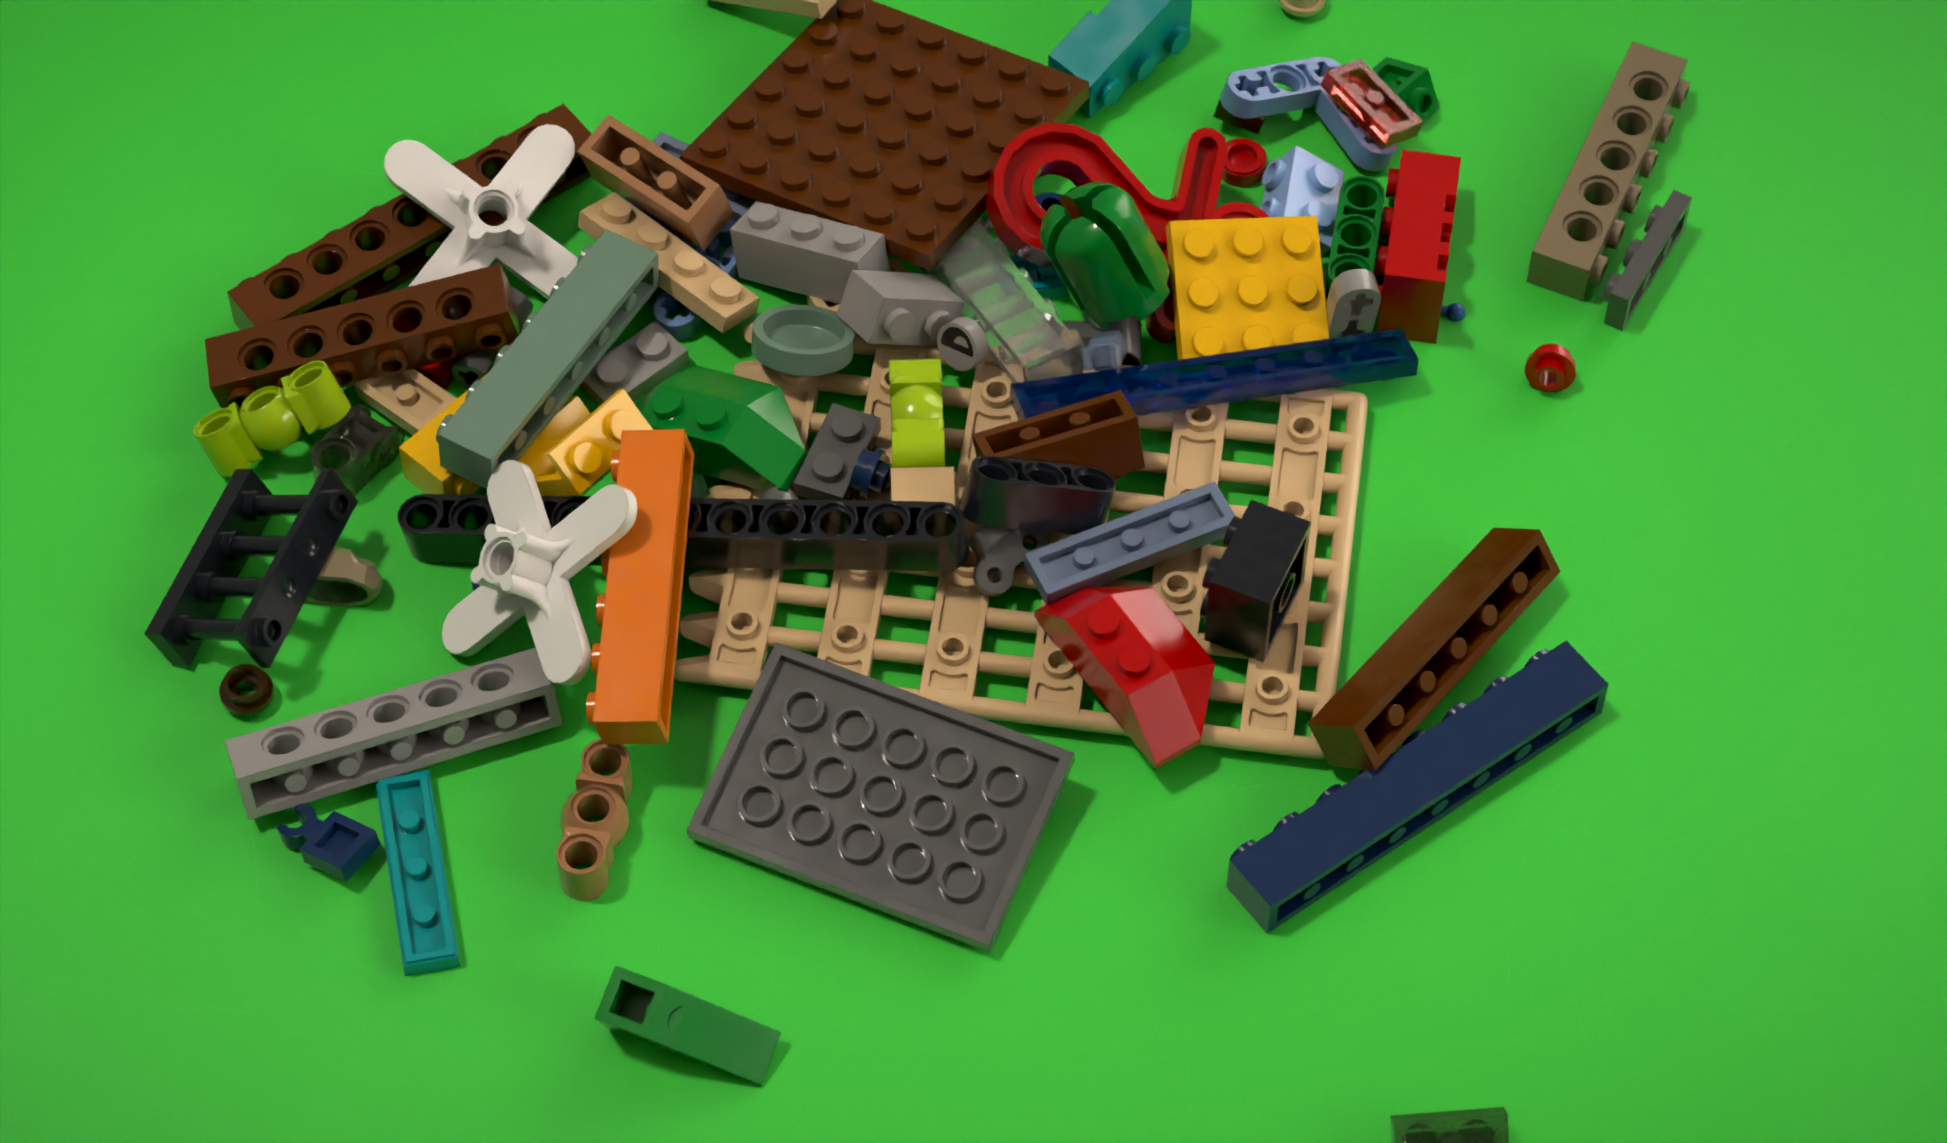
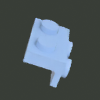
(1303, 187)

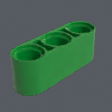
(1356, 227)

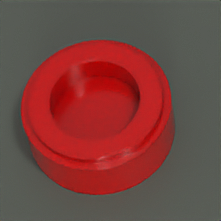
(1244, 163)

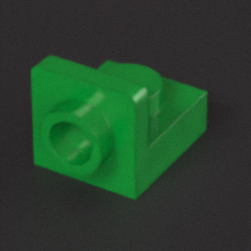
(1410, 84)

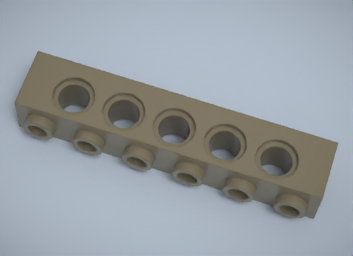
(1608, 172)

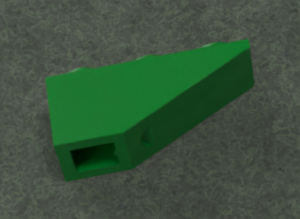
(687, 1025)

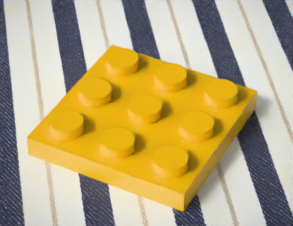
(1245, 284)

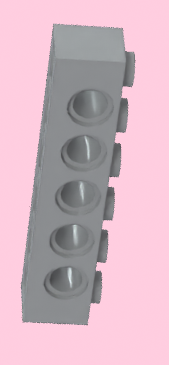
(393, 733)

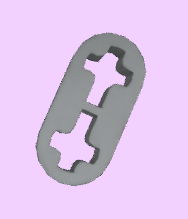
(1352, 303)

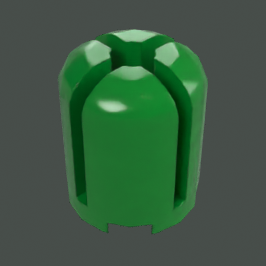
(1105, 254)

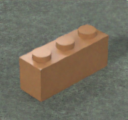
(656, 182)

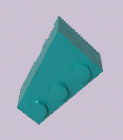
(1122, 46)

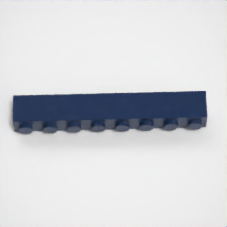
(1415, 785)

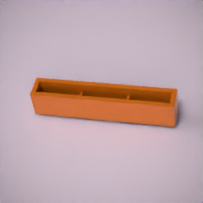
(643, 591)

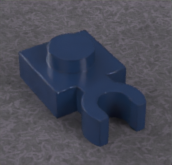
(333, 845)

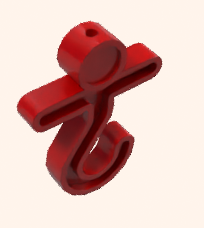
(1087, 158)

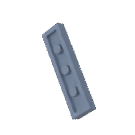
(1130, 543)

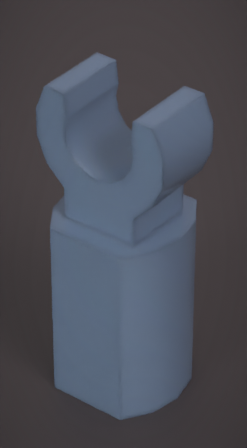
(1104, 351)

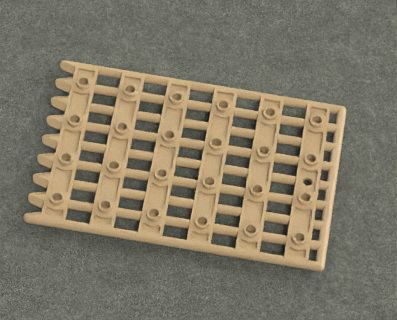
(961, 613)

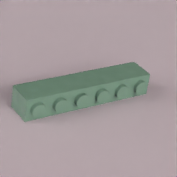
(548, 358)

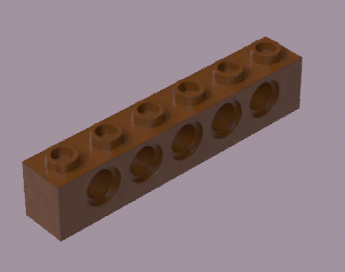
(370, 335)

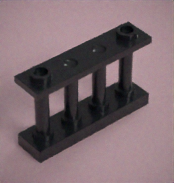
(223, 549)

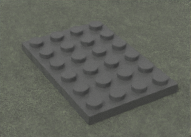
(882, 796)

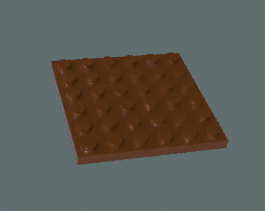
(882, 126)

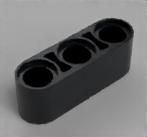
(1036, 495)

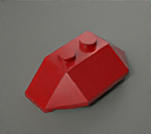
(1136, 663)

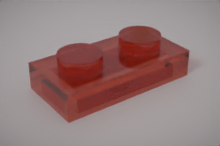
(1371, 103)

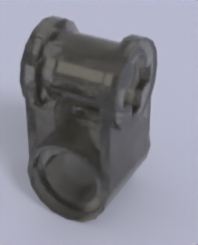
(357, 448)

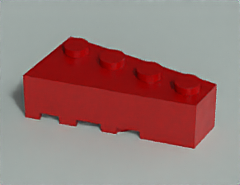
(1418, 243)

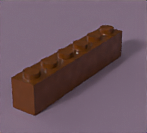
(1434, 648)

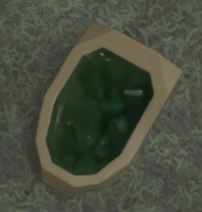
(346, 580)

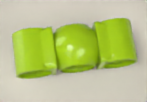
(916, 413)
(272, 418)

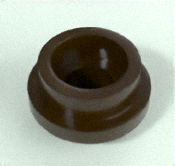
(245, 678)

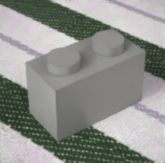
(898, 307)

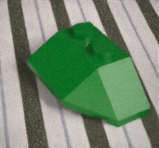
(733, 425)

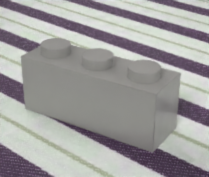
(803, 251)

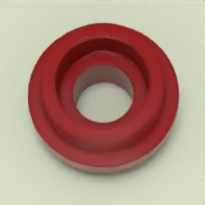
(1553, 358)

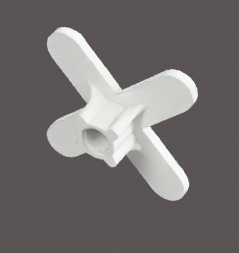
(512, 193)
(529, 570)

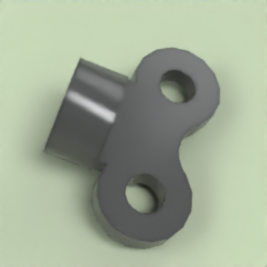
(1001, 552)

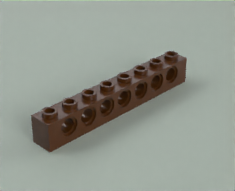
(385, 243)

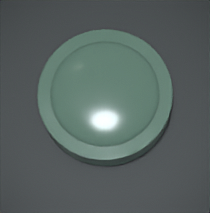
(802, 340)

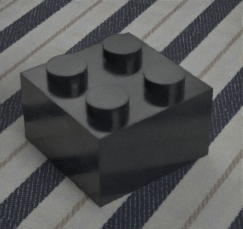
(1255, 580)

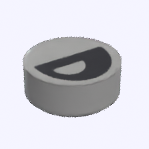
(962, 343)

